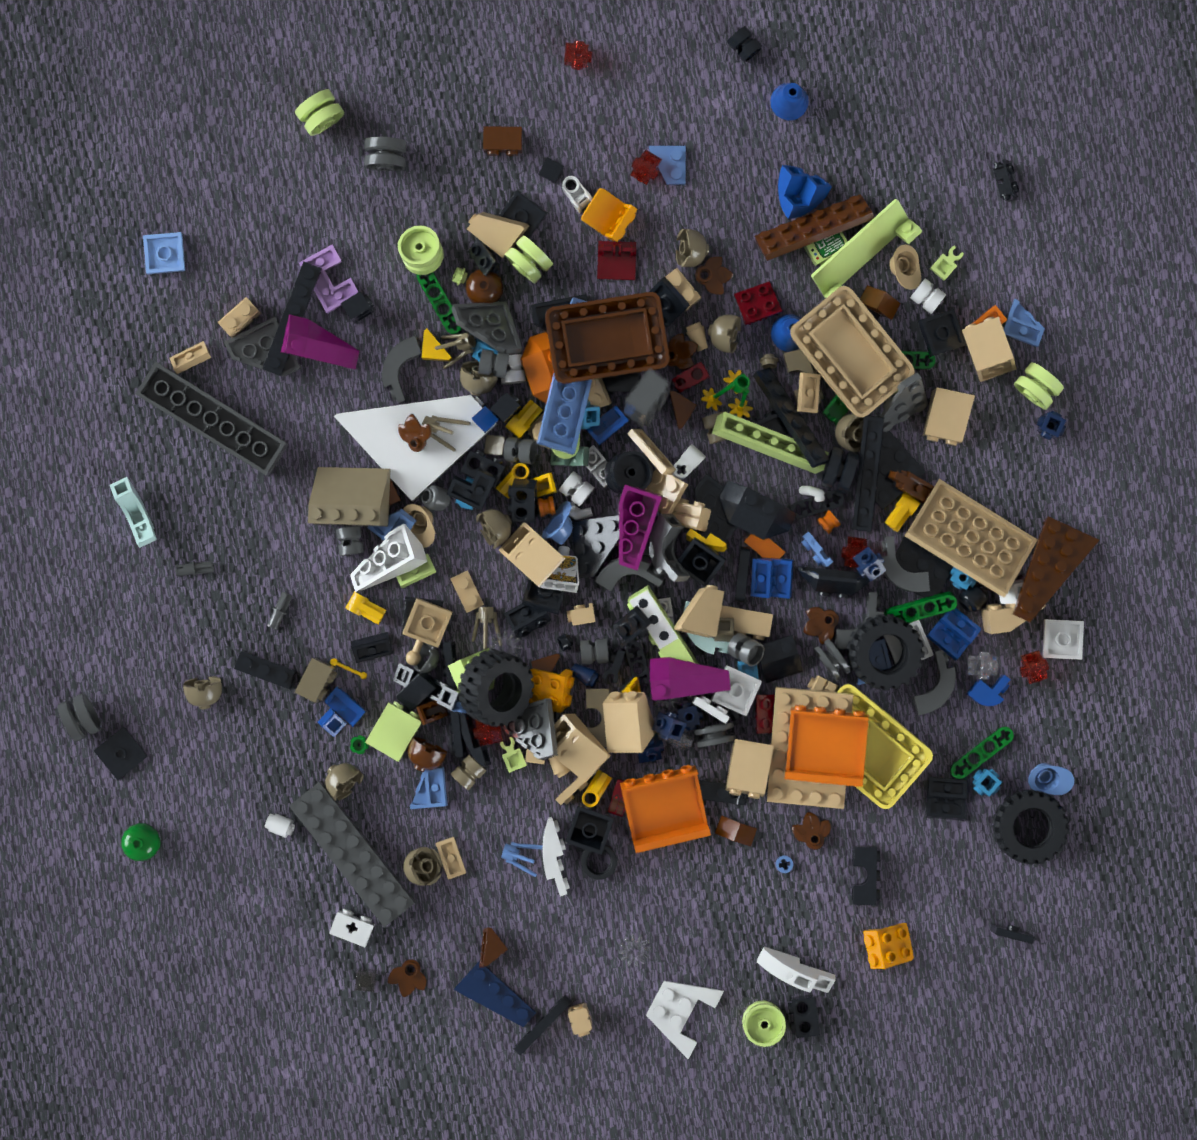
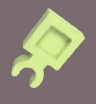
(945, 265)
(513, 758)

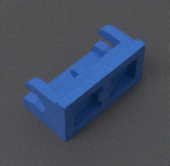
(609, 424)
(345, 706)

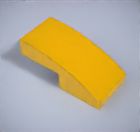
(711, 541)

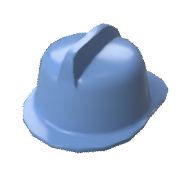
(560, 525)
(1051, 779)

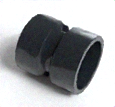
(745, 44)

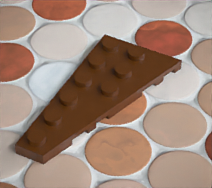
(1053, 561)

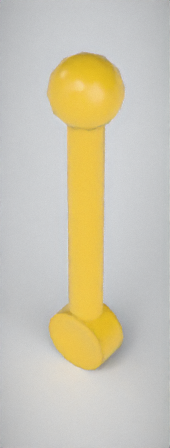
(334, 662)

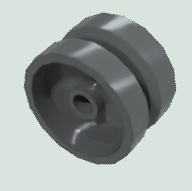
(385, 154)
(79, 717)

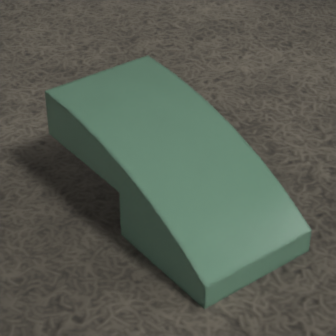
(579, 459)

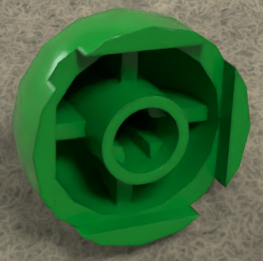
(140, 842)

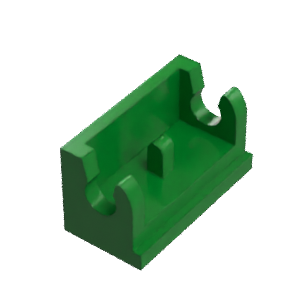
(835, 410)

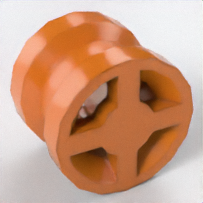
(546, 506)
(828, 522)

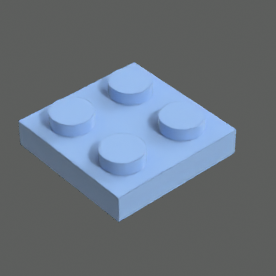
(164, 253)

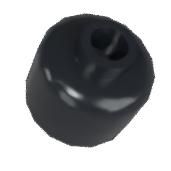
(973, 598)

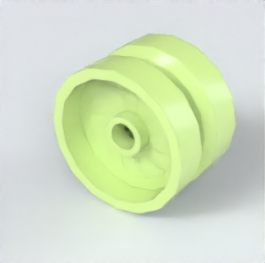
(319, 112)
(420, 250)
(528, 259)
(1038, 385)
(768, 1034)

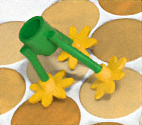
(739, 384)

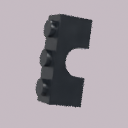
(265, 669)
(866, 892)

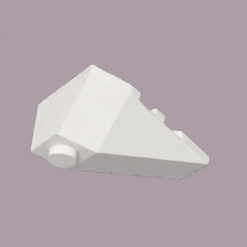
(394, 557)

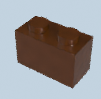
(502, 140)

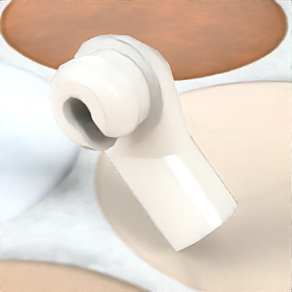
(812, 491)
(578, 514)

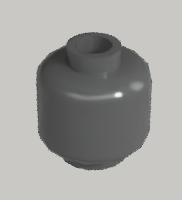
(435, 498)

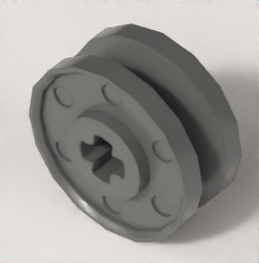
(832, 659)
(715, 734)

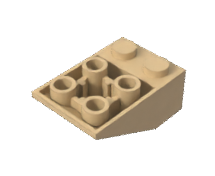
(531, 554)
(1000, 618)
(578, 747)

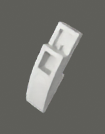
(551, 849)
(792, 972)

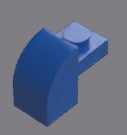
(988, 696)

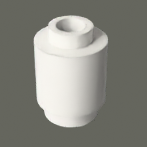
(279, 825)

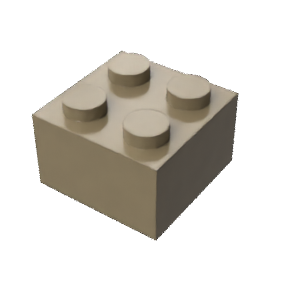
(315, 680)

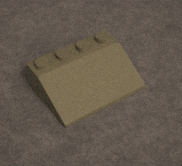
(350, 497)

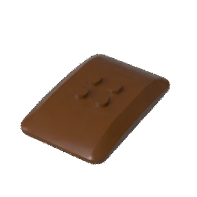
(607, 337)

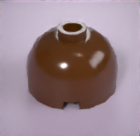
(484, 288)
(425, 754)

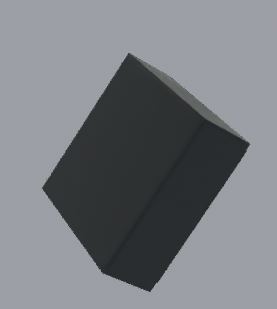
(551, 170)

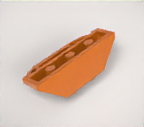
(538, 365)

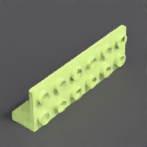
(865, 245)

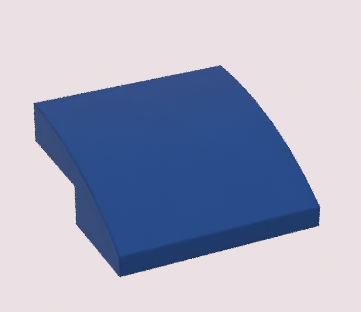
(772, 577)
(958, 625)

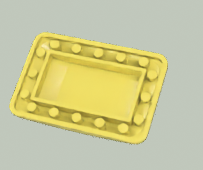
(892, 753)

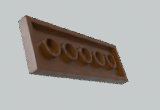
(814, 227)

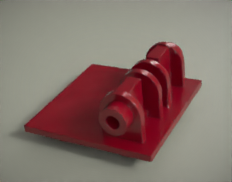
(616, 260)
(757, 303)
(764, 713)

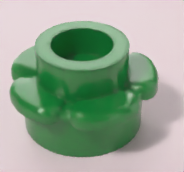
(355, 748)

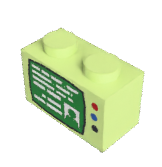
(823, 249)

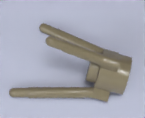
(464, 342)
(435, 426)
(485, 616)

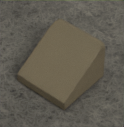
(494, 445)
(725, 630)

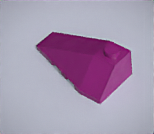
(313, 342)
(636, 518)
(681, 678)

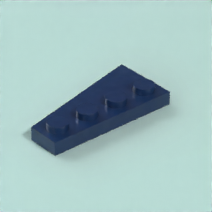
(490, 991)

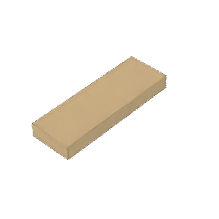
(652, 451)

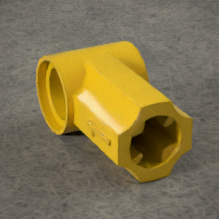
(521, 423)
(503, 487)
(904, 508)
(362, 606)
(597, 787)

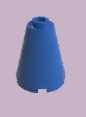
(789, 101)
(781, 332)

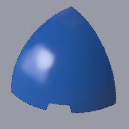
(800, 191)

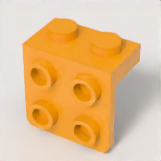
(608, 215)
(554, 687)
(888, 946)

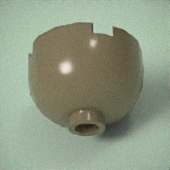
(692, 248)
(725, 332)
(476, 383)
(849, 432)
(495, 527)
(203, 692)
(342, 779)
(422, 866)

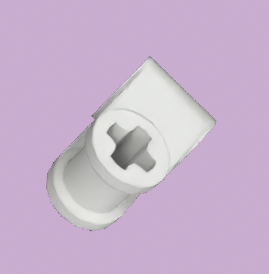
(577, 195)
(689, 460)

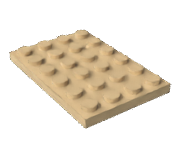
(971, 538)
(801, 792)

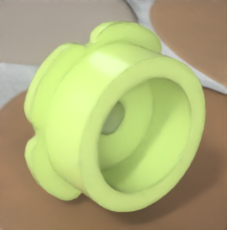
(459, 276)

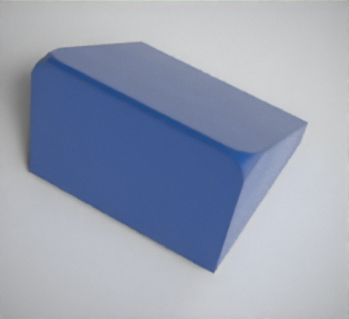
(485, 419)
(332, 722)

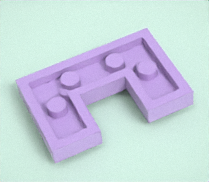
(330, 296)

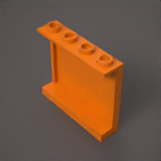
(827, 746)
(665, 808)

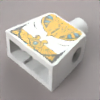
(566, 575)

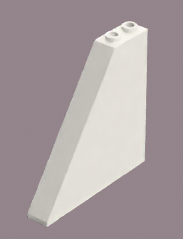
(415, 471)

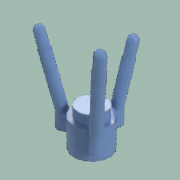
(511, 853)

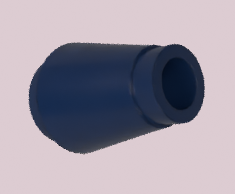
(586, 675)

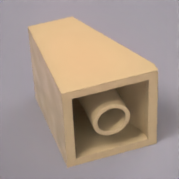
(989, 348)
(948, 416)
(627, 722)
(749, 768)

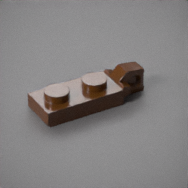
(911, 485)

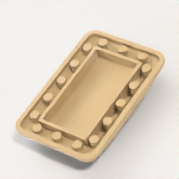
(851, 351)

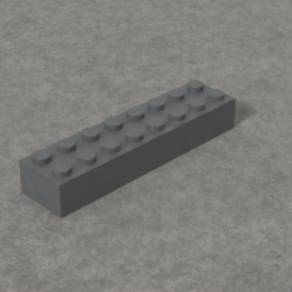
(646, 399)
(211, 419)
(352, 854)

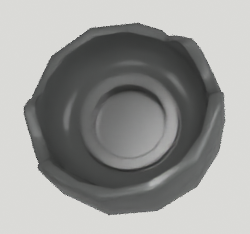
(431, 663)

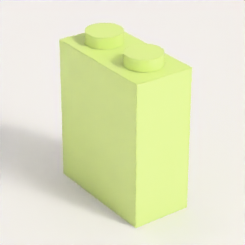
(394, 730)

